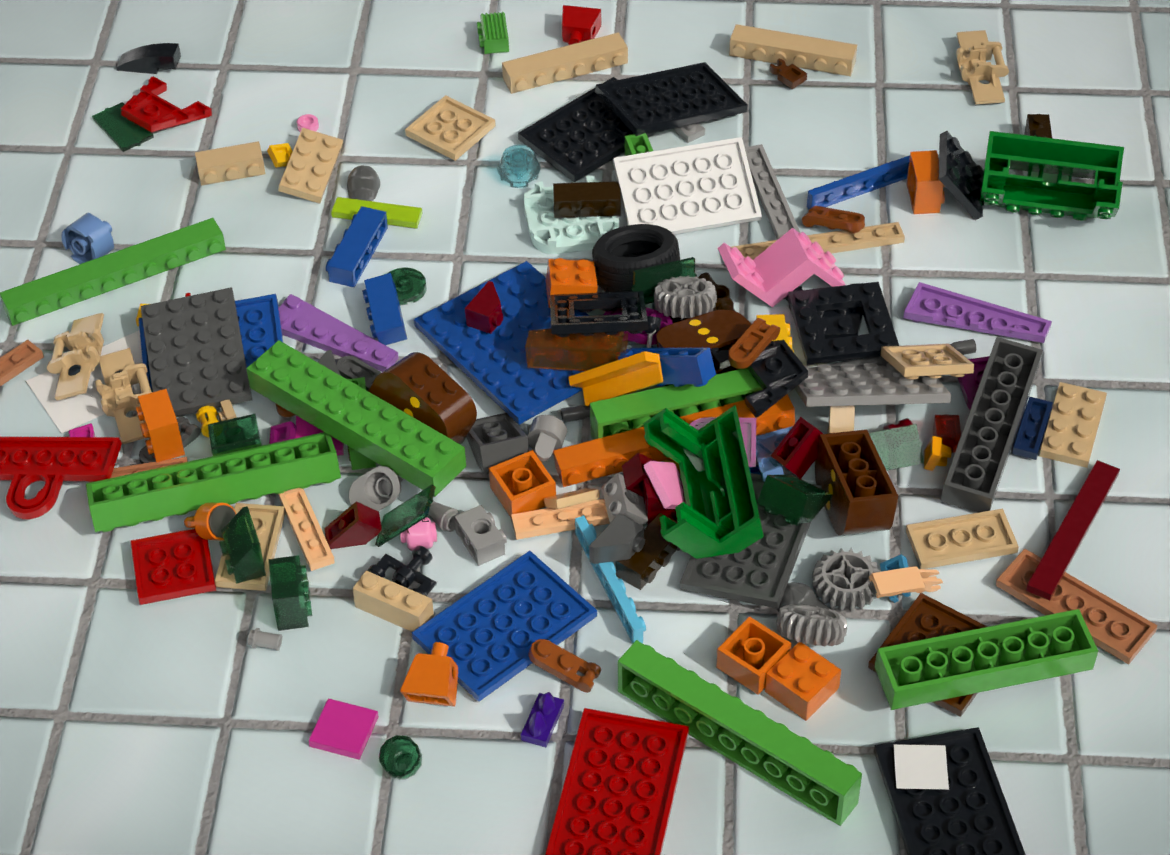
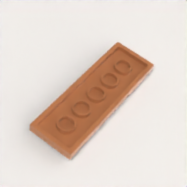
(1109, 622)

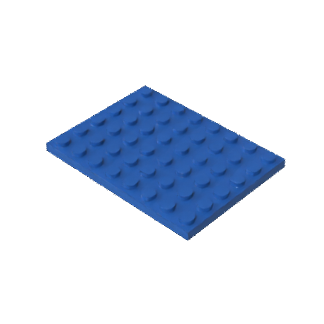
(499, 359)

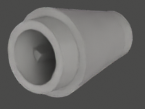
(443, 516)

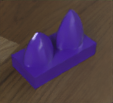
(542, 719)

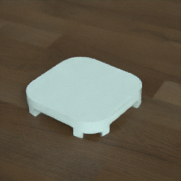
(561, 234)

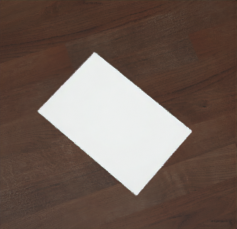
(82, 407)

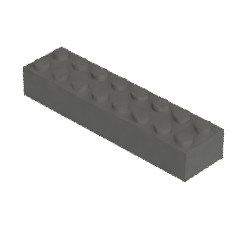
(991, 426)

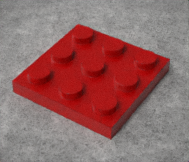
(172, 566)

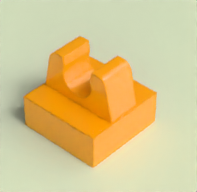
(936, 454)

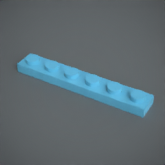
(612, 585)

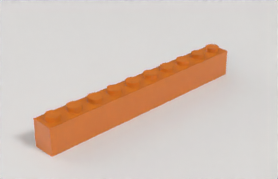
(609, 453)

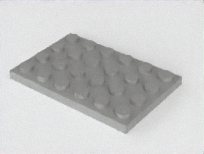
(867, 386)

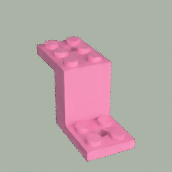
(781, 267)

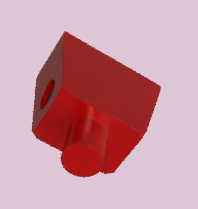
(580, 23)

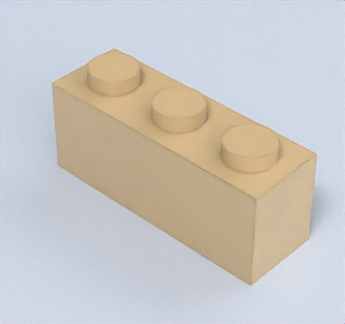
(230, 163)
(392, 602)

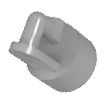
(546, 435)

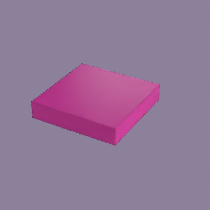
(343, 729)

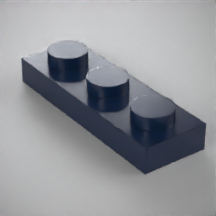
(1032, 428)

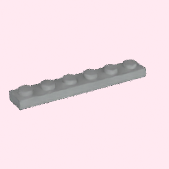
(770, 191)

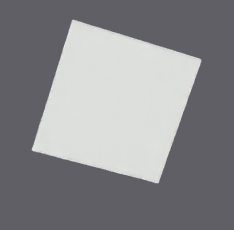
(921, 767)

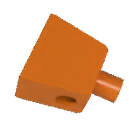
(432, 678)

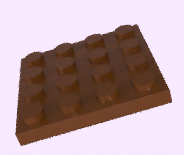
(927, 620)

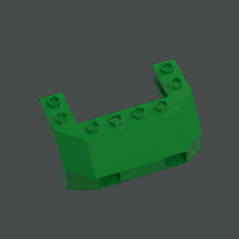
(1050, 173)
(716, 482)

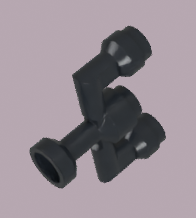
(407, 574)

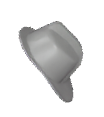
(376, 488)

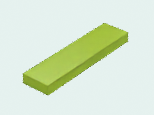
(396, 214)

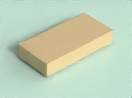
(571, 498)

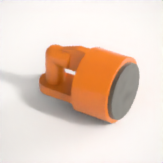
(210, 520)

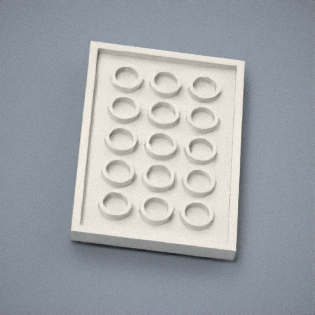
(688, 187)

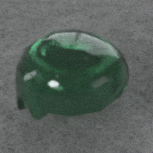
(400, 757)

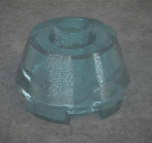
(518, 166)

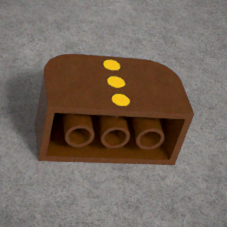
(707, 330)
(428, 395)
(859, 484)

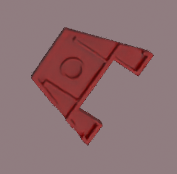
(158, 114)

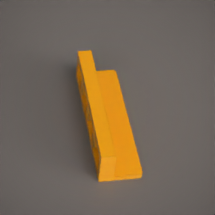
(619, 377)

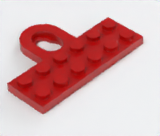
(53, 462)

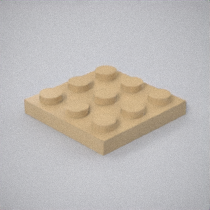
(450, 127)
(927, 360)

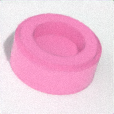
(308, 121)

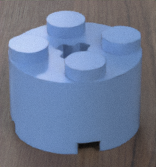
(88, 238)

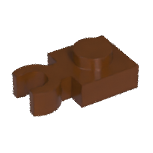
(788, 75)

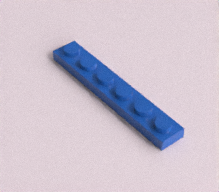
(859, 183)

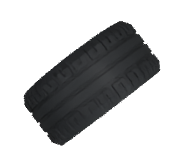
(629, 250)

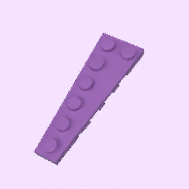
(959, 311)
(323, 331)

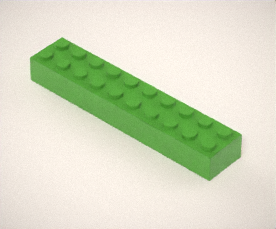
(356, 417)
(214, 479)
(740, 732)

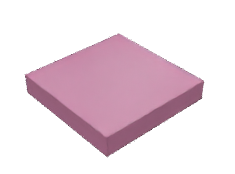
(666, 483)

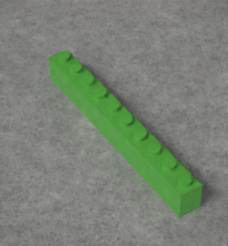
(112, 271)

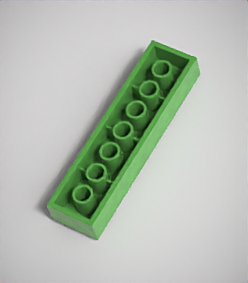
(634, 409)
(985, 659)

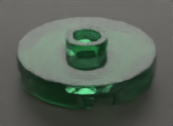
(409, 284)

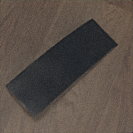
(150, 58)

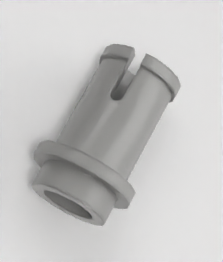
(264, 639)

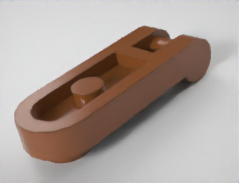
(834, 219)
(752, 343)
(564, 664)

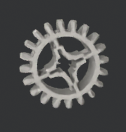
(685, 297)
(845, 579)
(811, 625)

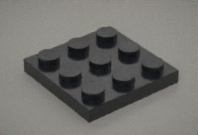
(960, 174)

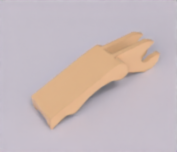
(904, 581)

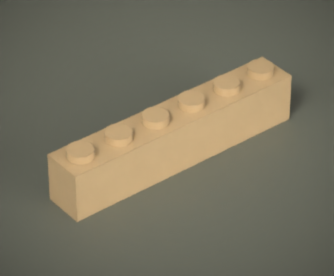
(794, 49)
(565, 62)

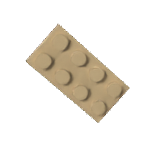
(310, 165)
(1073, 424)
(268, 526)
(961, 539)

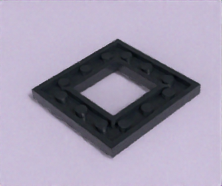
(566, 323)
(817, 349)

